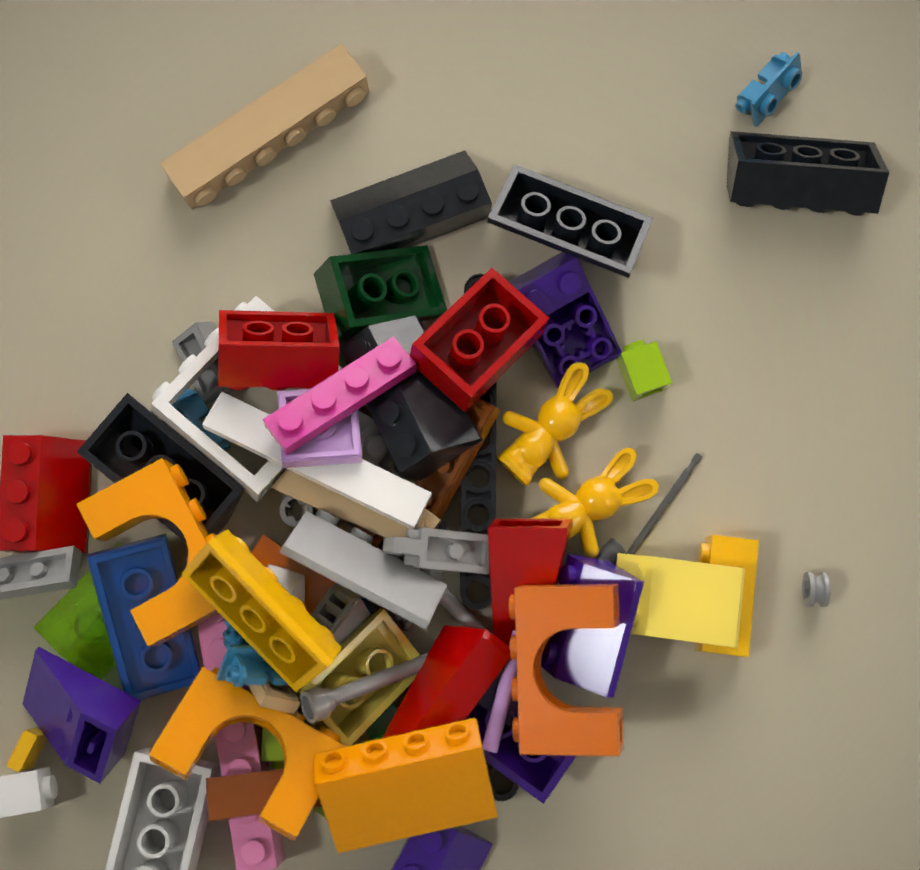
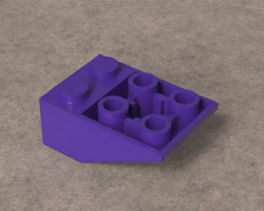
(576, 321)
(79, 714)

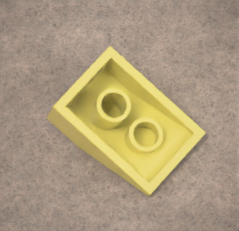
(686, 599)
(369, 649)

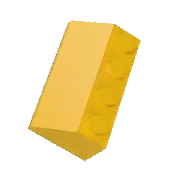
(262, 610)

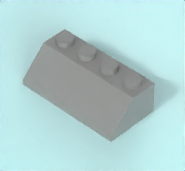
(364, 568)

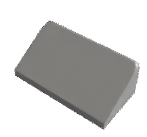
(192, 342)

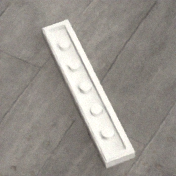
(356, 481)

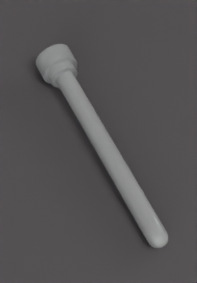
(319, 702)

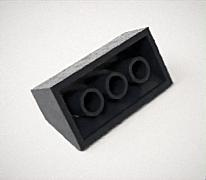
(805, 173)
(414, 206)
(570, 220)
(413, 416)
(136, 438)

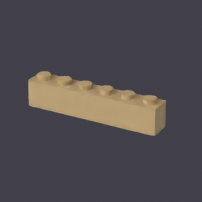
(266, 127)

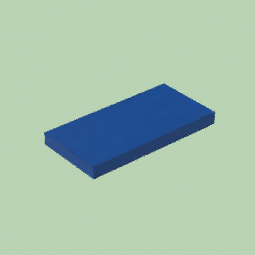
(123, 580)

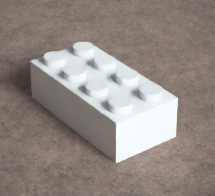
(161, 817)

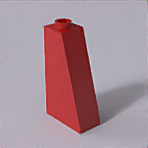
(523, 555)
(451, 679)

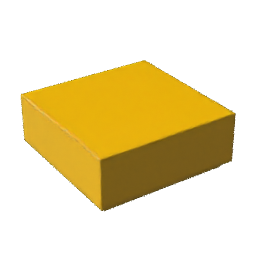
(27, 750)

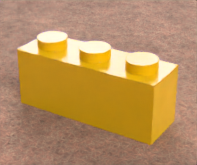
(733, 553)

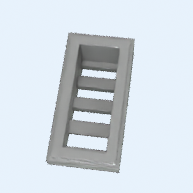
(345, 607)

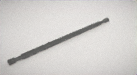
(664, 504)

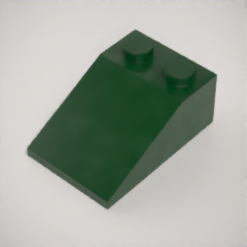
(379, 288)

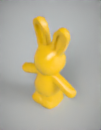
(555, 422)
(597, 498)

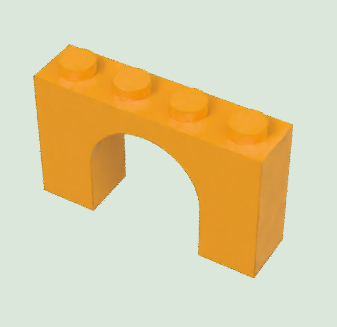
(148, 495)
(217, 704)

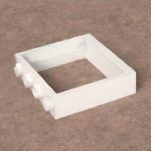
(190, 371)

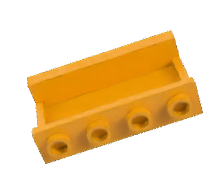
(404, 785)

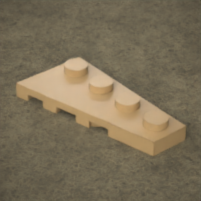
(344, 508)

